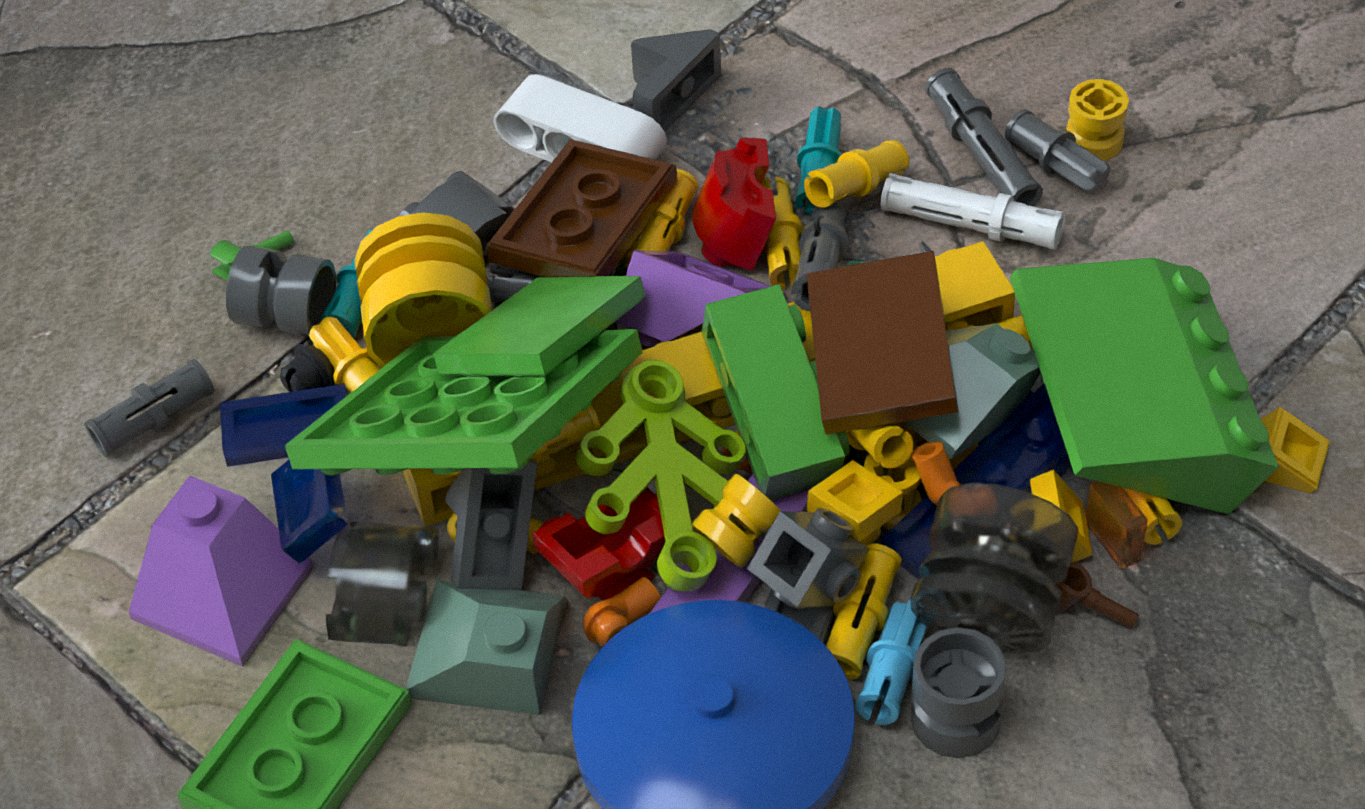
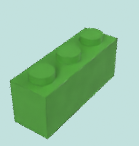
(772, 390)

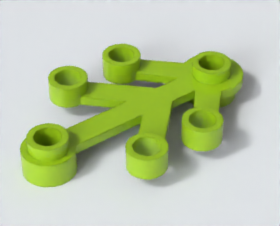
(665, 464)

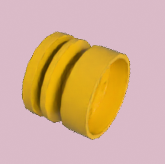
(419, 281)

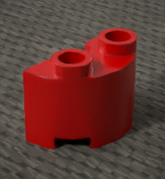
(732, 208)
(601, 562)

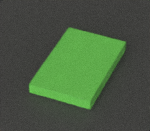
(539, 326)
(299, 737)

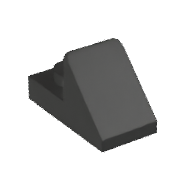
(673, 72)
(491, 526)

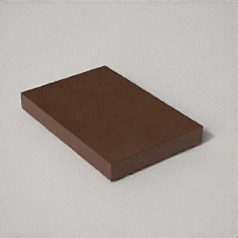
(582, 212)
(880, 343)

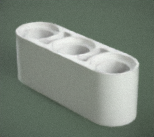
(549, 113)

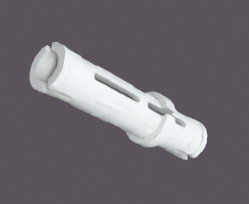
(996, 216)

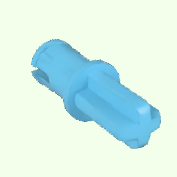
(891, 664)

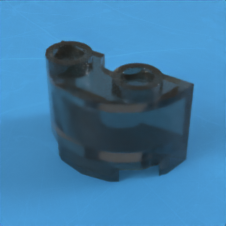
(379, 581)

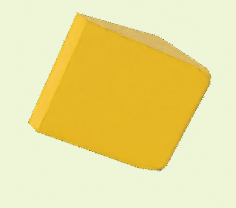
(1297, 450)

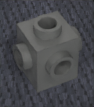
(809, 558)

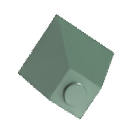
(991, 380)
(487, 648)

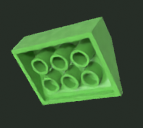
(1145, 380)

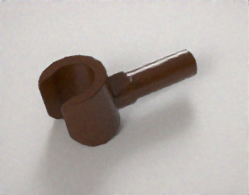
(1079, 590)

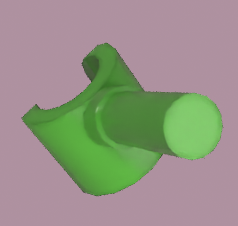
(226, 251)

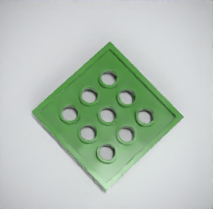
(450, 423)

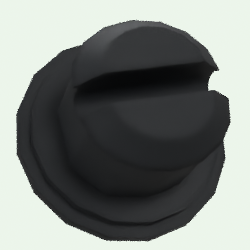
(307, 369)

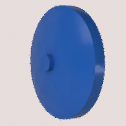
(713, 713)

